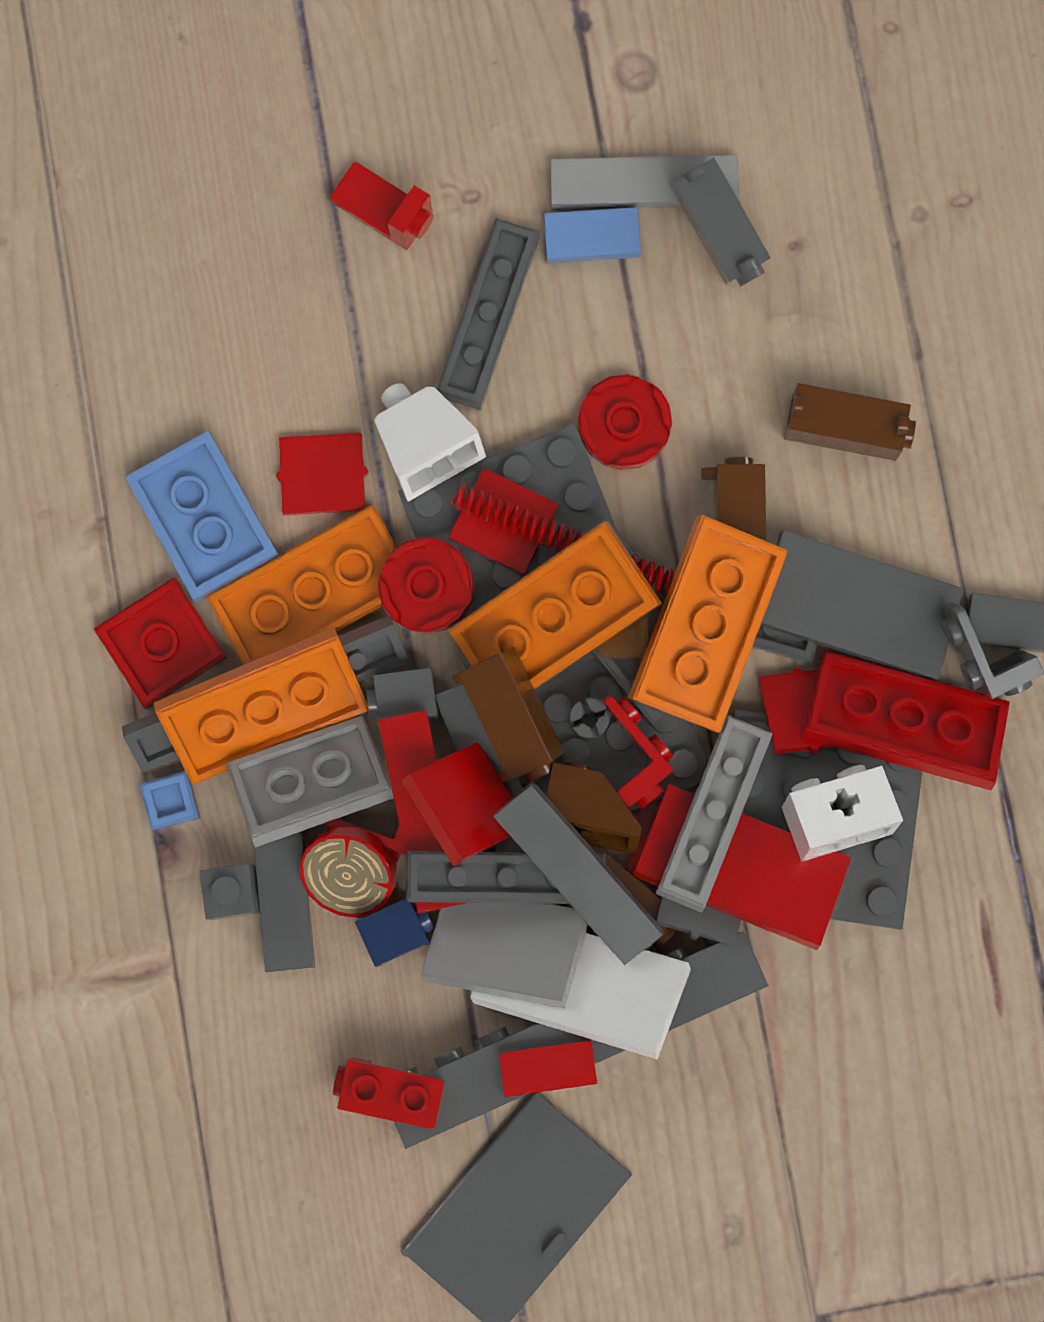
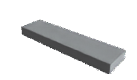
(627, 180)
(714, 814)

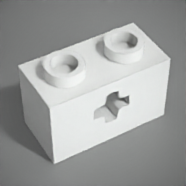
(823, 831)

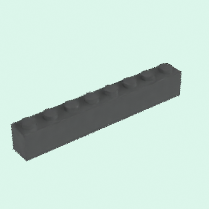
(475, 1082)

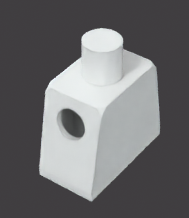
(425, 438)

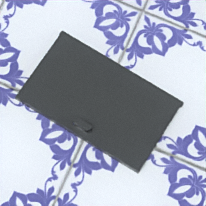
(502, 1219)

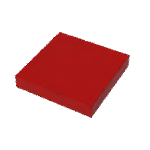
(160, 643)
(459, 802)

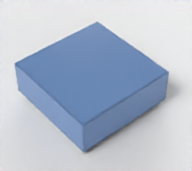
(169, 801)

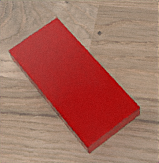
(548, 1068)

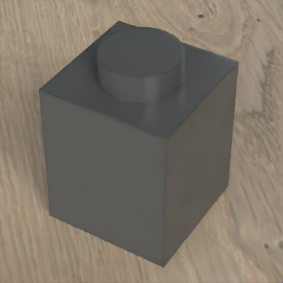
(403, 694)
(230, 891)

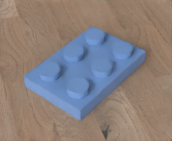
(201, 516)

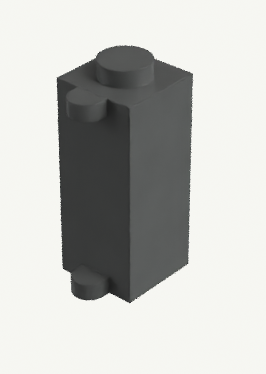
(721, 223)

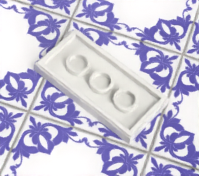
(610, 1000)

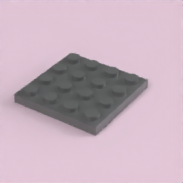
(879, 869)

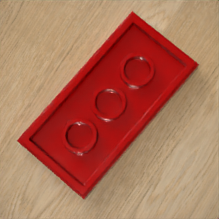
(907, 720)
(759, 875)

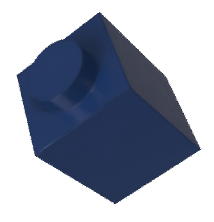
(394, 931)

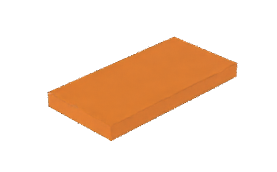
(307, 589)
(561, 607)
(708, 623)
(261, 705)

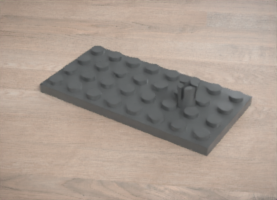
(573, 698)

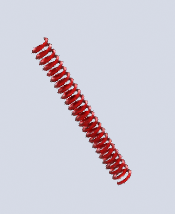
(540, 529)

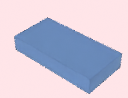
(592, 235)

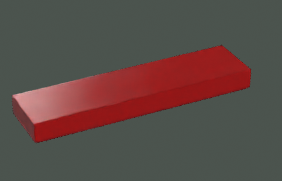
(408, 748)

